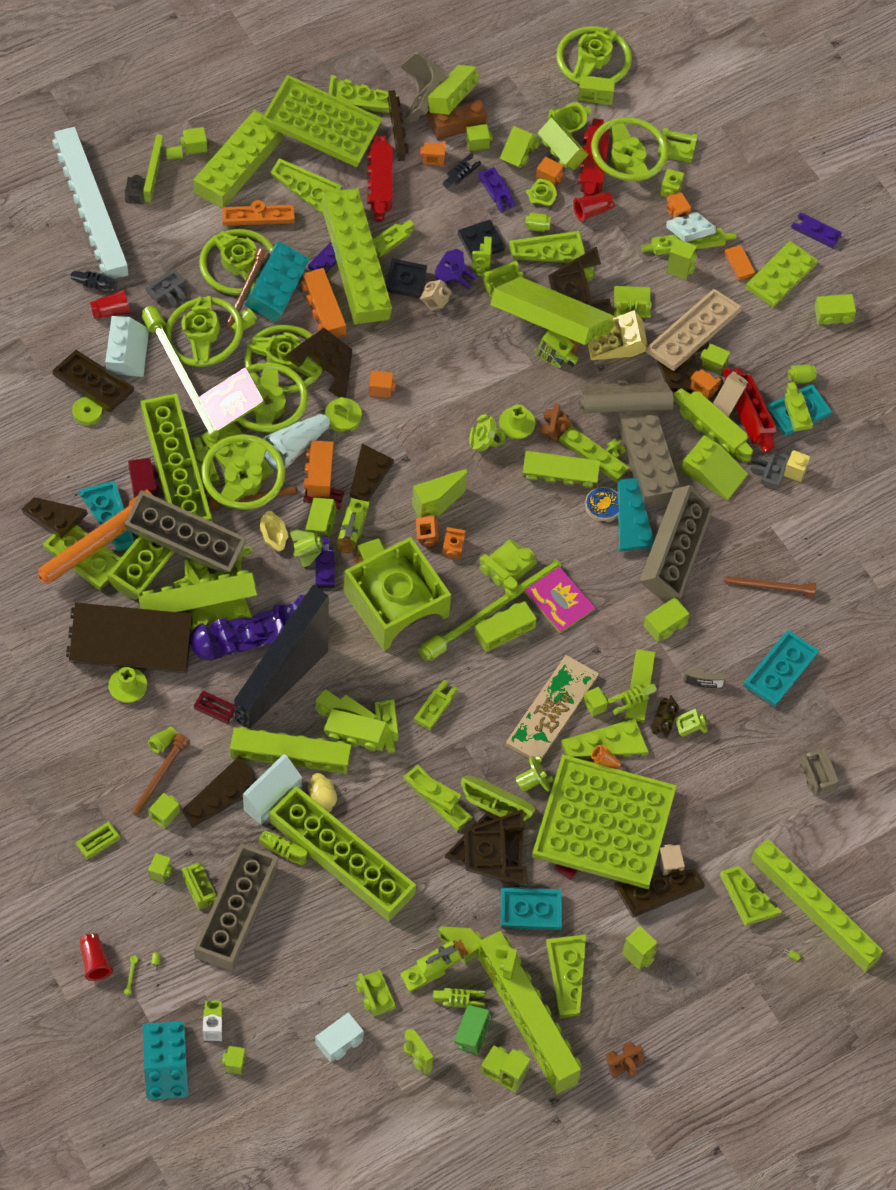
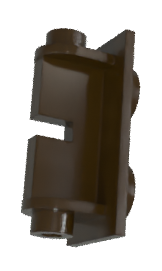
(668, 710)

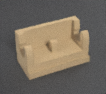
(730, 393)

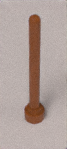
(261, 257)
(214, 505)
(807, 589)
(180, 742)

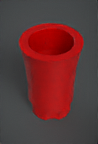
(592, 205)
(110, 305)
(94, 958)

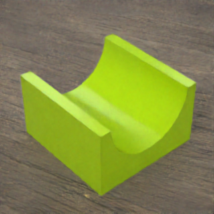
(395, 590)

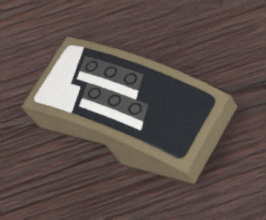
(697, 678)

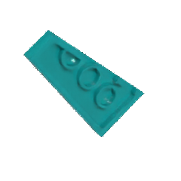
(105, 503)
(634, 526)

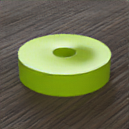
(86, 418)

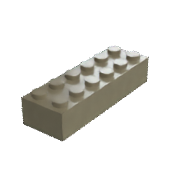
(648, 455)
(185, 533)
(676, 543)
(236, 907)

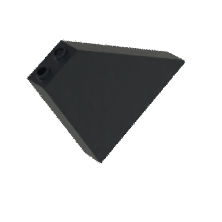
(288, 659)

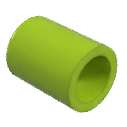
(174, 152)

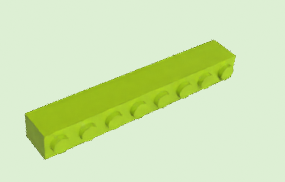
(816, 905)

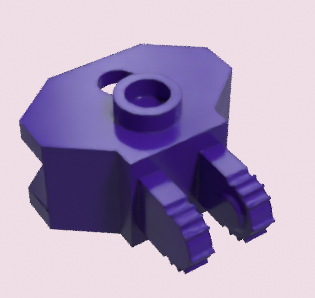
(454, 271)

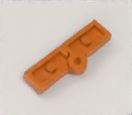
(258, 214)

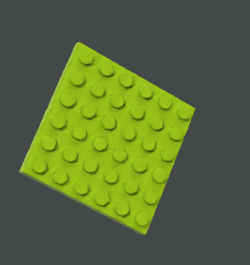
(604, 821)

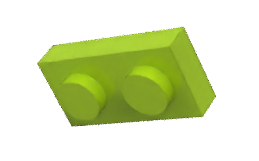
(439, 794)

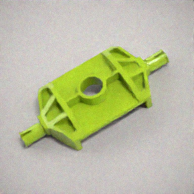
(195, 571)

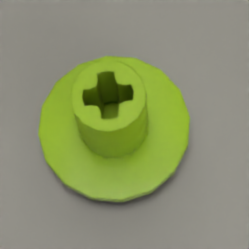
(517, 422)
(127, 685)
(534, 776)

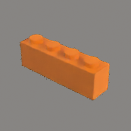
(323, 302)

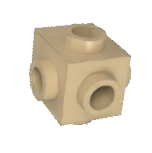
(436, 295)

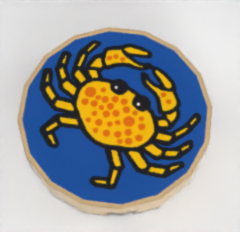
(602, 504)

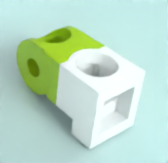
(212, 1021)

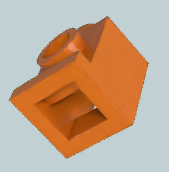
(433, 153)
(678, 205)
(705, 383)
(423, 527)
(453, 543)

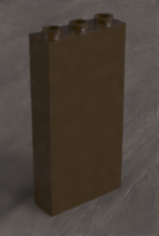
(130, 637)

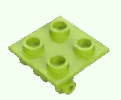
(630, 299)

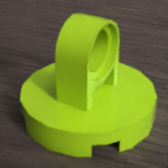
(343, 414)
(484, 434)

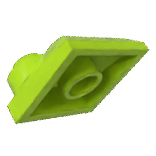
(514, 559)

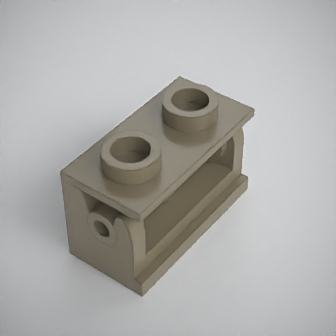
(819, 772)

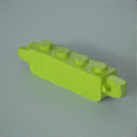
(713, 424)

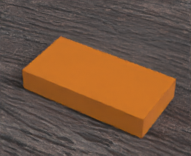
(739, 262)

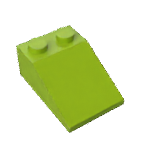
(714, 468)
(438, 494)

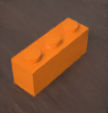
(319, 469)

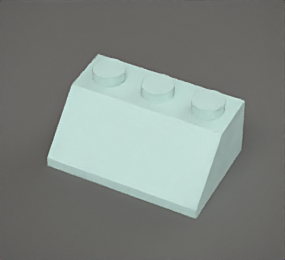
(127, 347)
(271, 789)

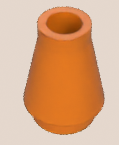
(605, 757)

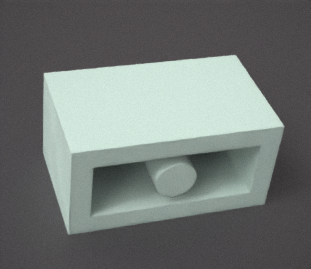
(339, 1037)

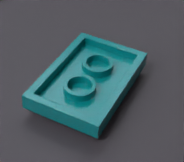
(815, 403)
(531, 909)

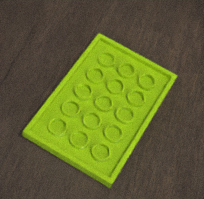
(321, 120)

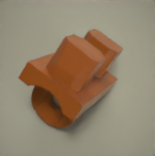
(631, 1055)

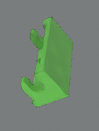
(473, 1029)

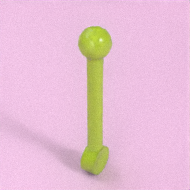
(134, 960)

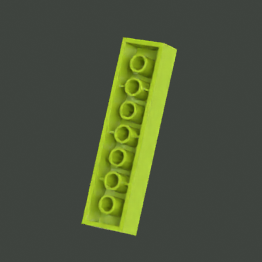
(356, 256)
(174, 455)
(342, 853)
(531, 1016)

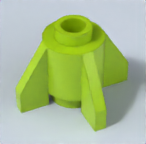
(308, 546)

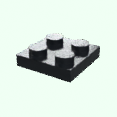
(474, 236)
(405, 278)

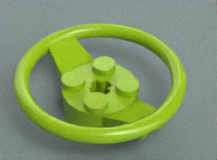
(593, 52)
(627, 152)
(236, 256)
(203, 335)
(274, 349)
(274, 396)
(246, 466)

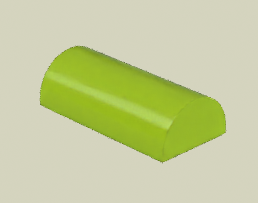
(138, 567)

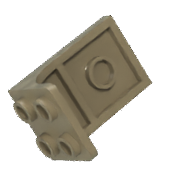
(427, 77)

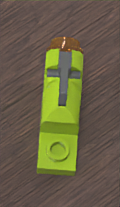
(352, 525)
(433, 965)

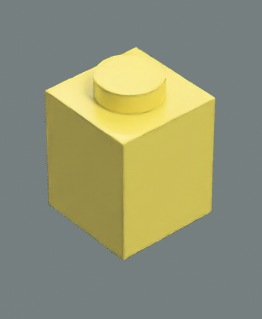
(796, 466)

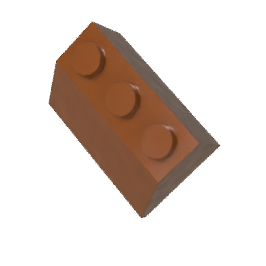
(466, 114)

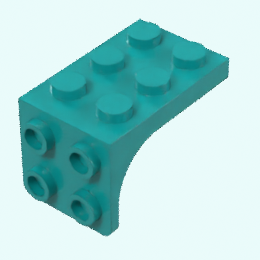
(165, 1060)

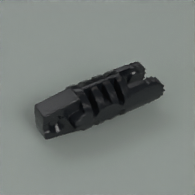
(460, 171)
(94, 280)

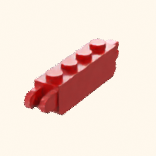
(593, 175)
(381, 177)
(754, 413)

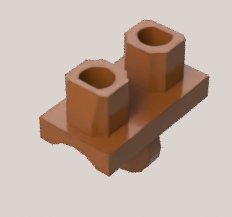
(558, 423)

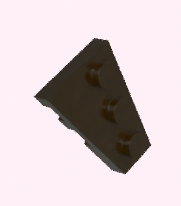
(369, 472)
(53, 515)

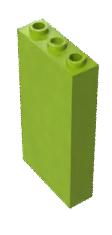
(552, 310)

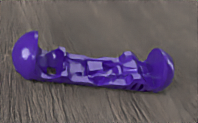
(240, 634)

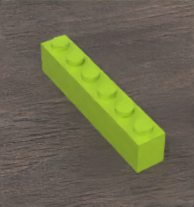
(202, 594)
(301, 750)

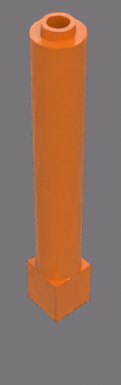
(86, 546)

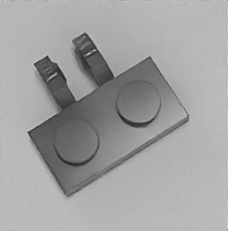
(165, 286)
(774, 468)

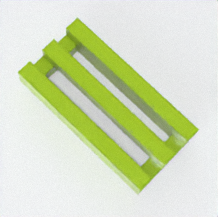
(100, 847)

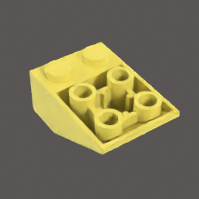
(624, 340)

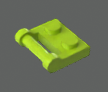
(678, 150)
(417, 1049)

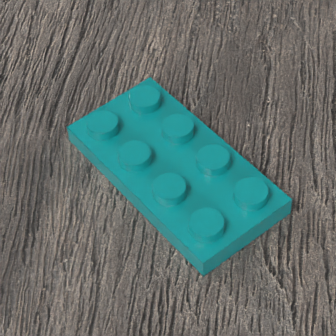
(781, 668)

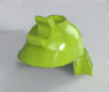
(571, 116)

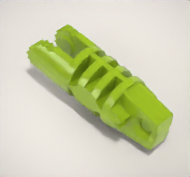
(632, 697)
(283, 847)
(458, 997)

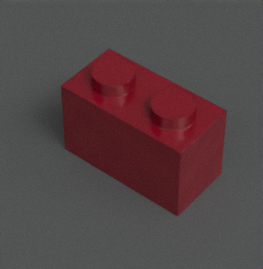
(142, 476)

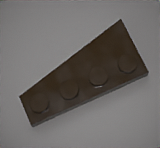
(220, 793)
(660, 892)

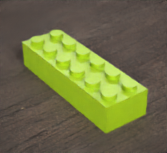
(236, 160)

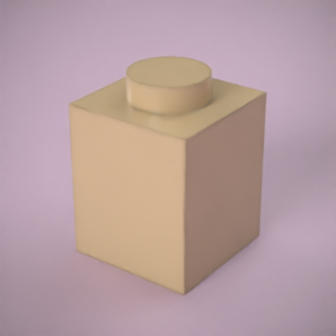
(670, 859)

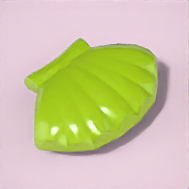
(542, 192)

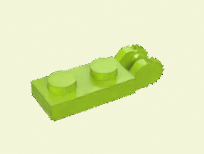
(499, 576)
(435, 706)

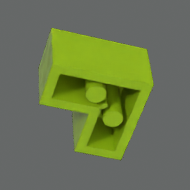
(506, 1067)

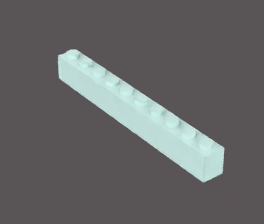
(90, 202)

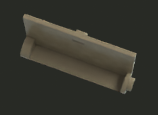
(625, 397)

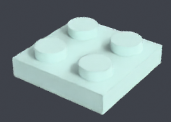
(690, 227)

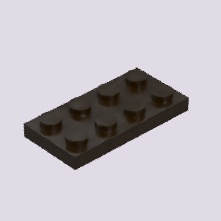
(93, 381)

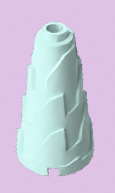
(296, 438)

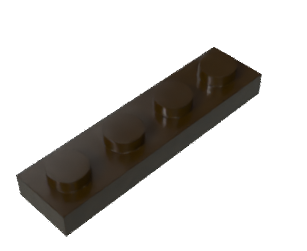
(396, 119)

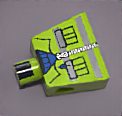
(556, 350)

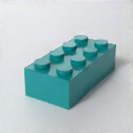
(277, 281)

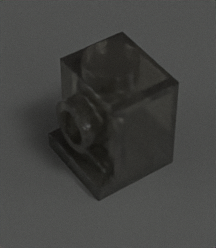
(135, 186)

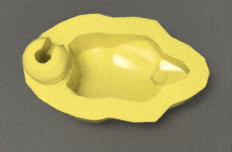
(273, 531)
(322, 791)

